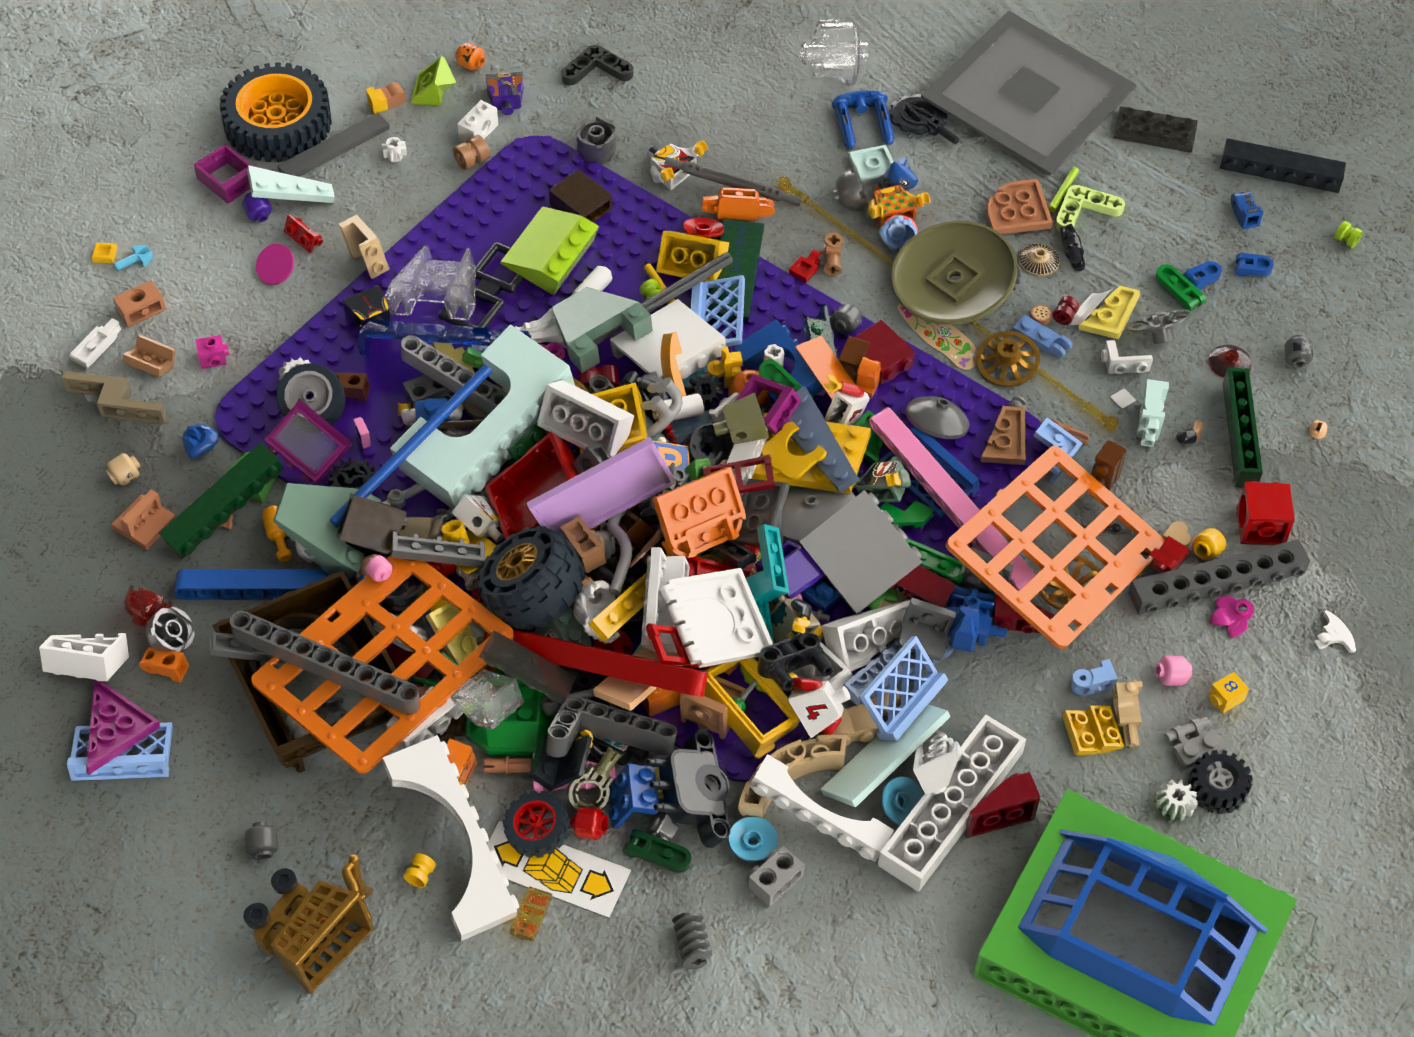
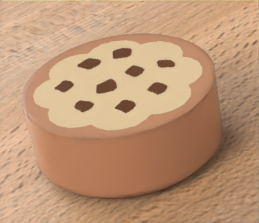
(1041, 314)

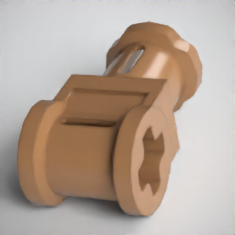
(832, 254)

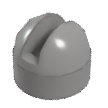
(1017, 401)

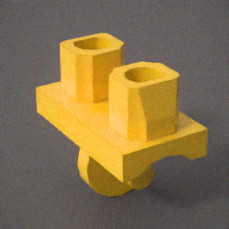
(727, 367)

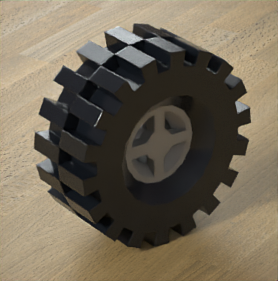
(1225, 771)

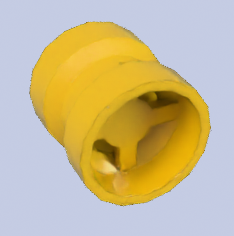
(420, 868)

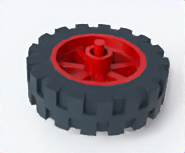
(527, 805)

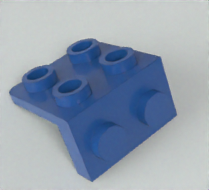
(632, 793)

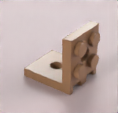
(708, 712)

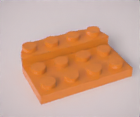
(700, 514)

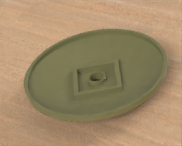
(954, 249)

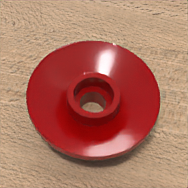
(703, 227)

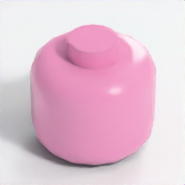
(378, 568)

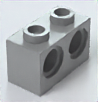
(780, 879)

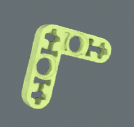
(1080, 202)

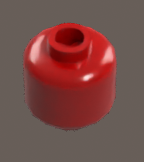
(589, 823)

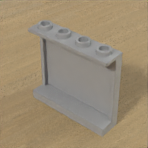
(861, 551)

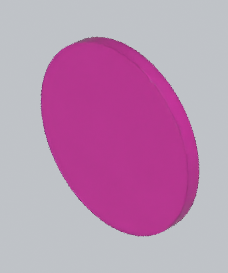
(275, 264)

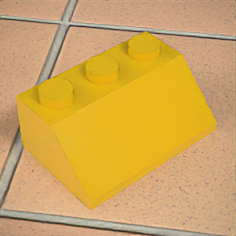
(685, 253)

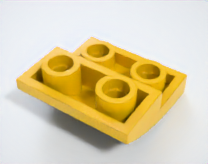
(1092, 730)

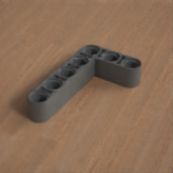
(609, 723)

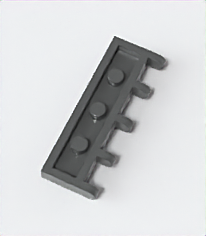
(437, 550)

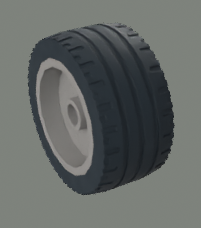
(312, 380)

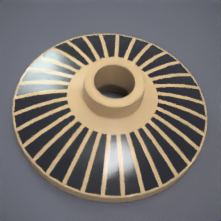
(1039, 259)

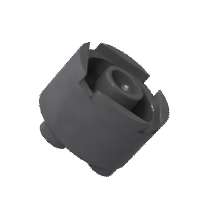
(596, 139)

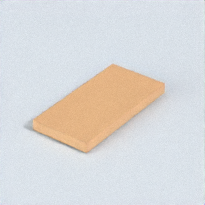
(624, 692)

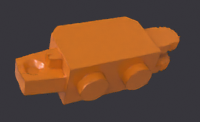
(738, 205)

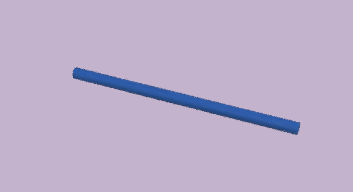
(417, 438)

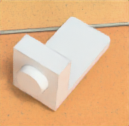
(1126, 364)

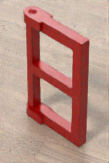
(653, 634)

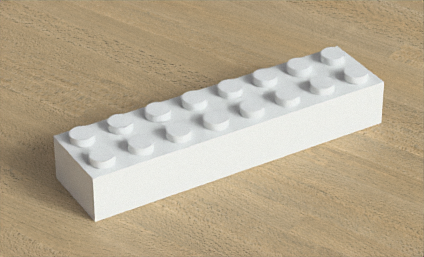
(942, 818)

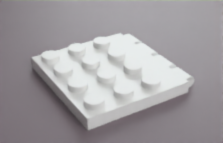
(716, 617)

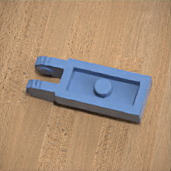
(1043, 337)

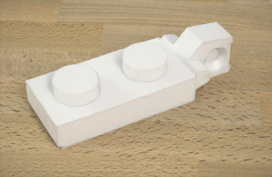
(95, 344)

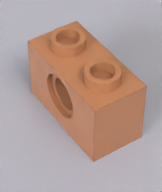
(139, 303)

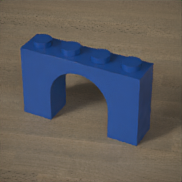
(774, 333)

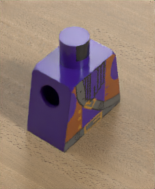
(505, 91)

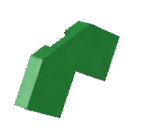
(915, 515)

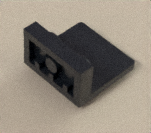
(557, 771)

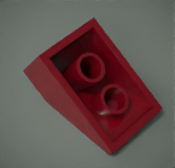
(1007, 805)

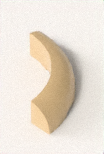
(802, 758)

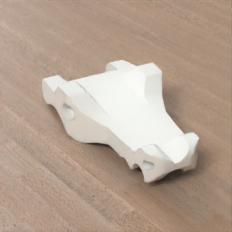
(544, 329)

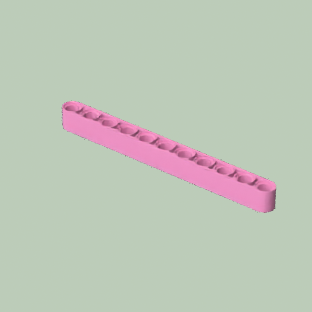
(943, 488)

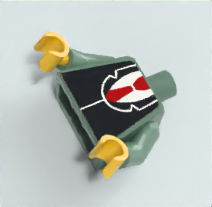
(885, 480)

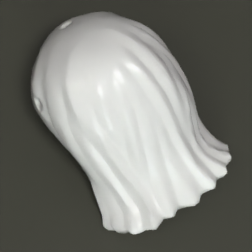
(590, 603)

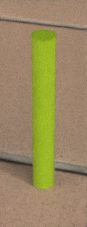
(1063, 189)

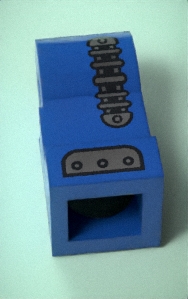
(1245, 207)

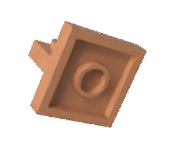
(143, 520)

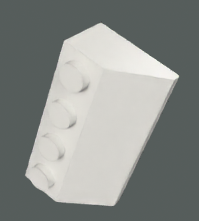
(583, 417)

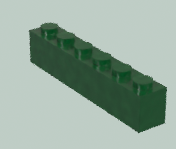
(1242, 426)
(221, 500)

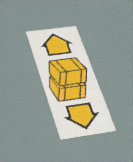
(565, 873)

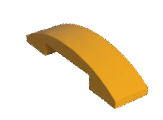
(669, 348)

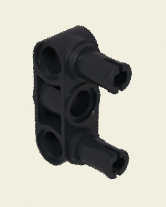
(790, 655)

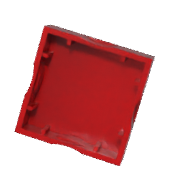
(537, 472)

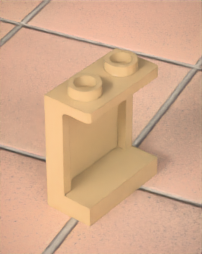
(364, 243)

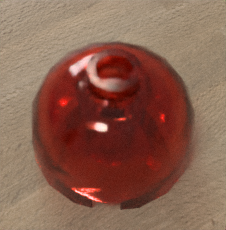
(143, 605)

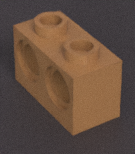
(585, 543)

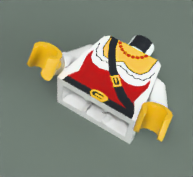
(668, 175)

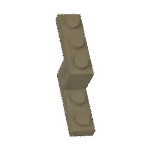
(114, 397)

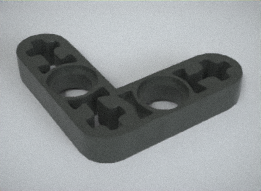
(620, 69)

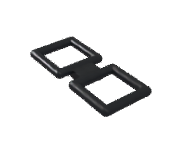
(487, 289)

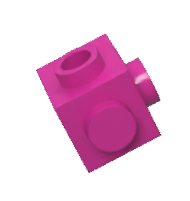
(212, 351)

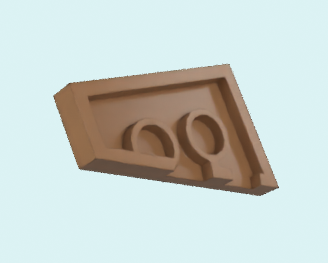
(1008, 438)

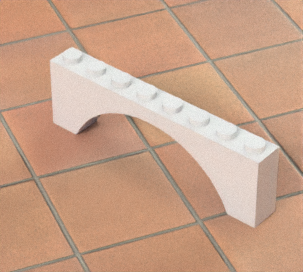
(428, 770)

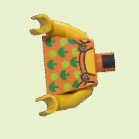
(894, 201)

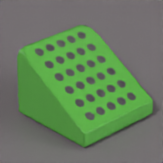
(695, 468)

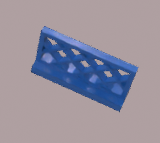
(950, 464)

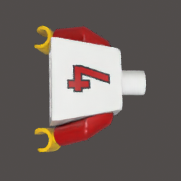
(847, 403)
(817, 705)

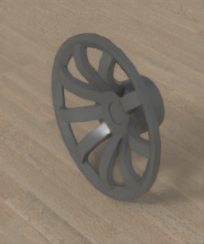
(1160, 332)

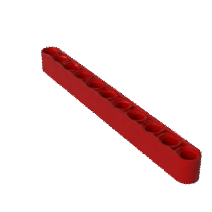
(613, 663)

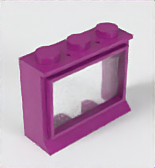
(307, 443)

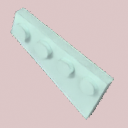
(283, 186)

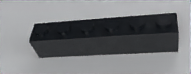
(1283, 165)

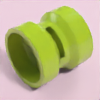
(1348, 234)
(649, 288)

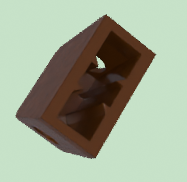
(637, 530)

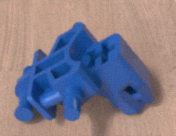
(972, 619)

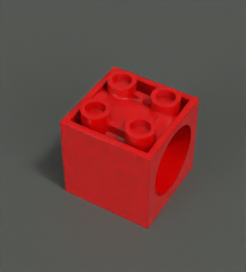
(1265, 513)

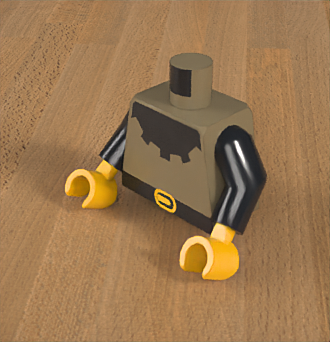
(792, 618)

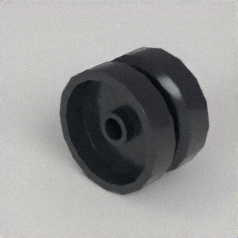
(404, 595)

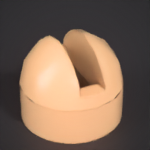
(1318, 434)

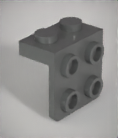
(930, 626)

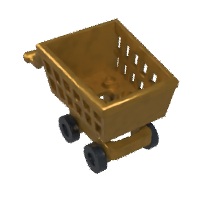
(310, 920)

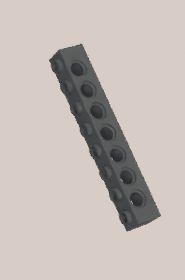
(1277, 561)

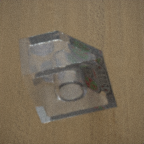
(488, 698)

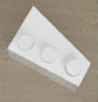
(84, 658)

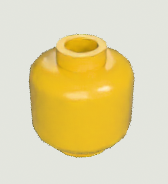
(1209, 544)

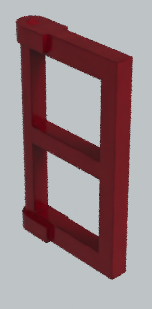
(745, 463)

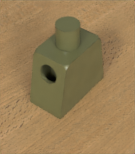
(742, 421)

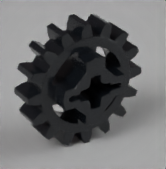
(351, 474)

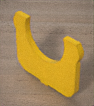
(789, 464)

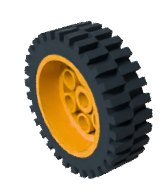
(275, 111)

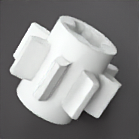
(394, 149)

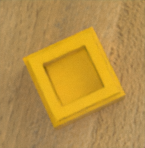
(104, 253)

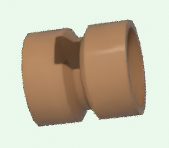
(473, 151)

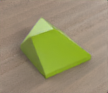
(432, 83)

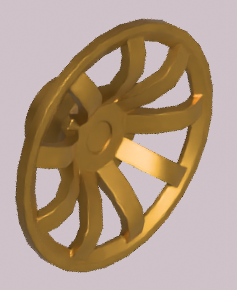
(1008, 355)
(1060, 593)

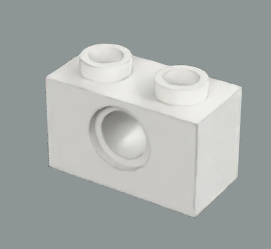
(478, 121)

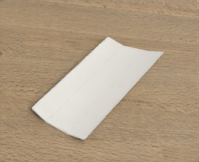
(1088, 306)

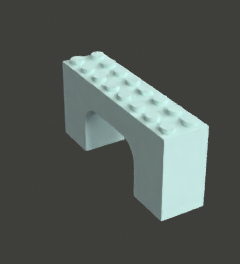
(464, 464)

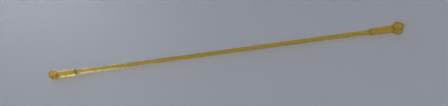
(785, 185)

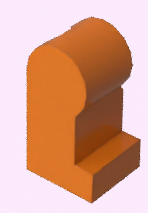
(868, 376)
(164, 663)

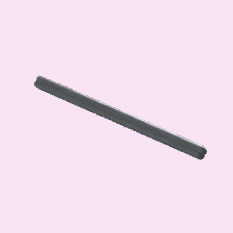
(677, 289)

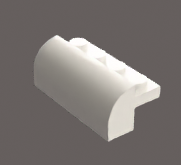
(660, 570)

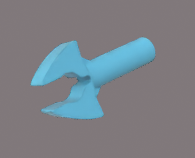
(140, 254)

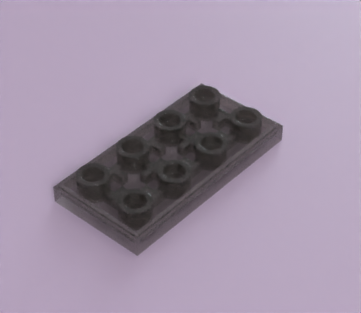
(1155, 129)
(528, 667)

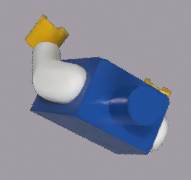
(426, 410)

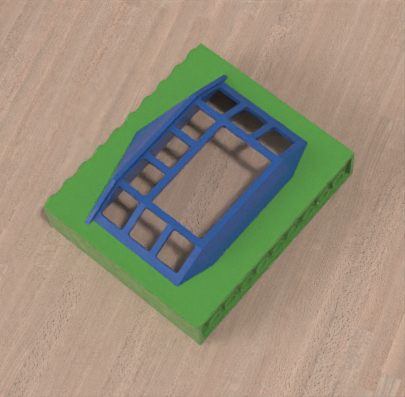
(1100, 990)

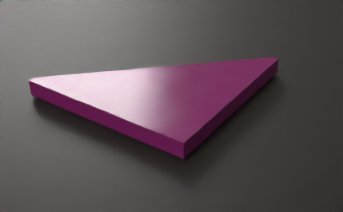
(114, 726)

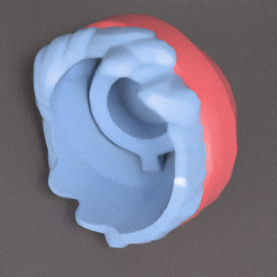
(897, 231)

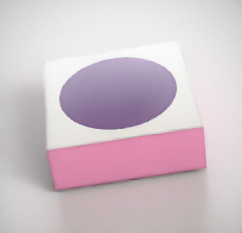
(362, 432)

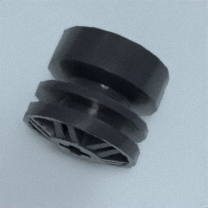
(717, 447)

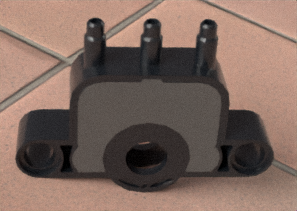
(691, 792)

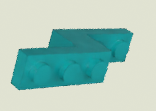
(772, 581)

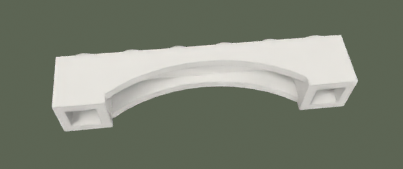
(863, 836)

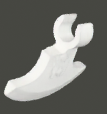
(1335, 633)

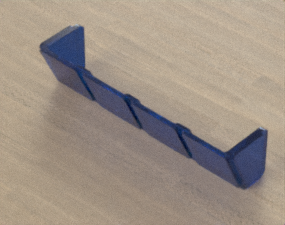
(426, 333)

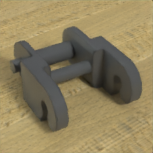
(331, 718)

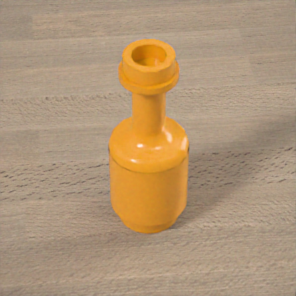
(276, 534)

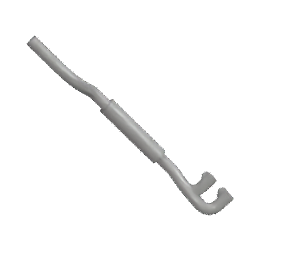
(666, 416)

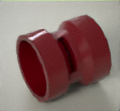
(1066, 310)

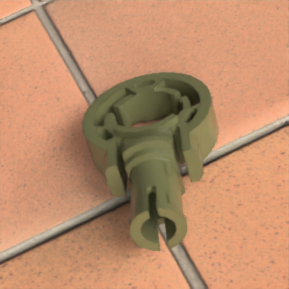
(590, 775)

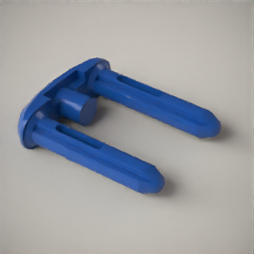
(860, 99)

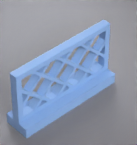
(702, 299)
(911, 703)
(123, 766)

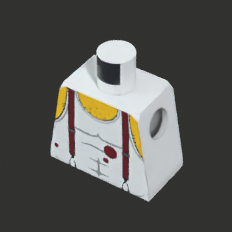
(479, 517)

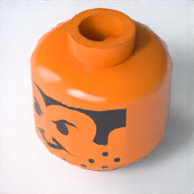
(470, 56)

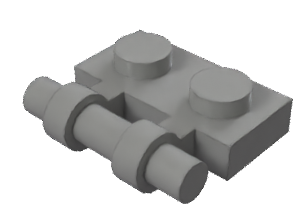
(1189, 750)

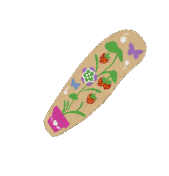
(944, 339)

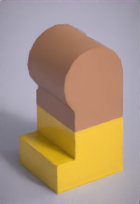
(385, 98)

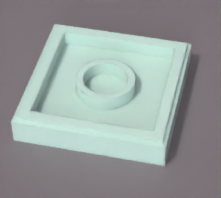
(870, 163)

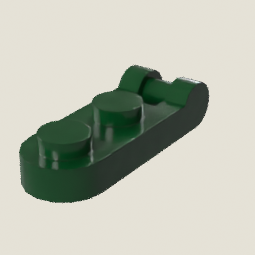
(658, 851)

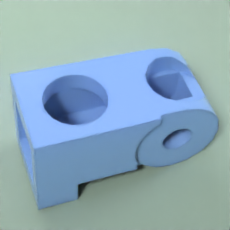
(1094, 680)

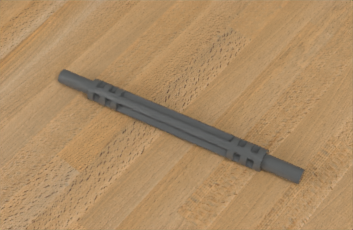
(732, 180)

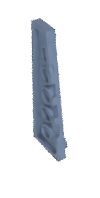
(814, 432)
(865, 676)

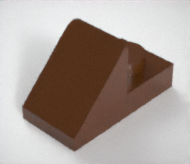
(852, 355)

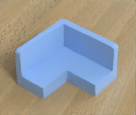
(1053, 435)

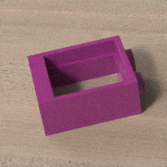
(234, 186)
(786, 402)

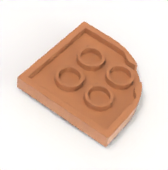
(1019, 208)

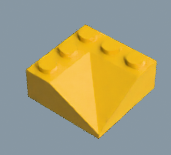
(630, 400)

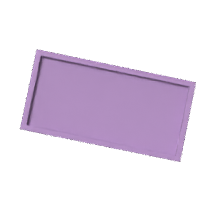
(605, 488)

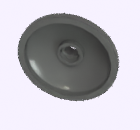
(937, 417)

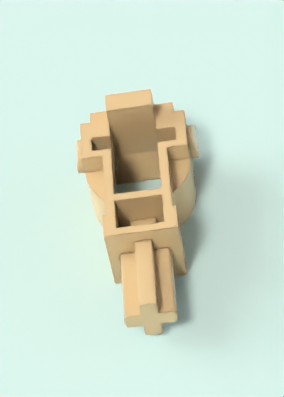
(1127, 710)

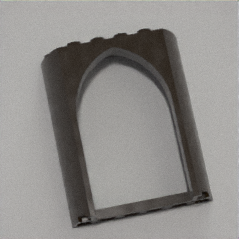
(298, 611)

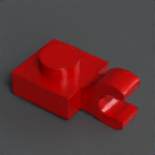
(806, 267)

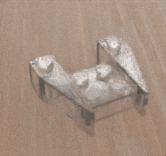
(434, 282)

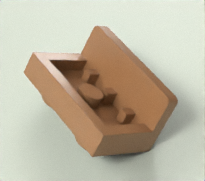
(150, 356)

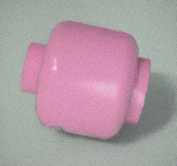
(1173, 670)

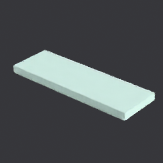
(881, 758)

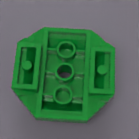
(519, 731)

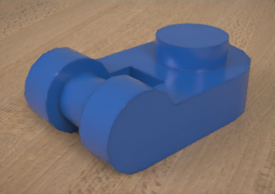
(1260, 266)
(1208, 271)

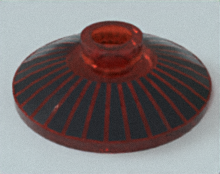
(1228, 357)

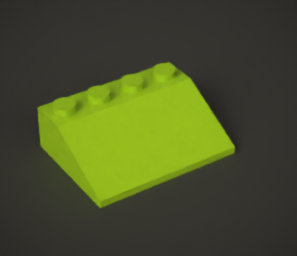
(550, 247)

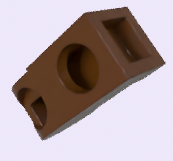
(355, 385)

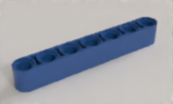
(241, 583)

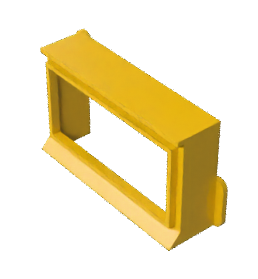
(738, 721)

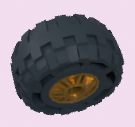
(531, 578)

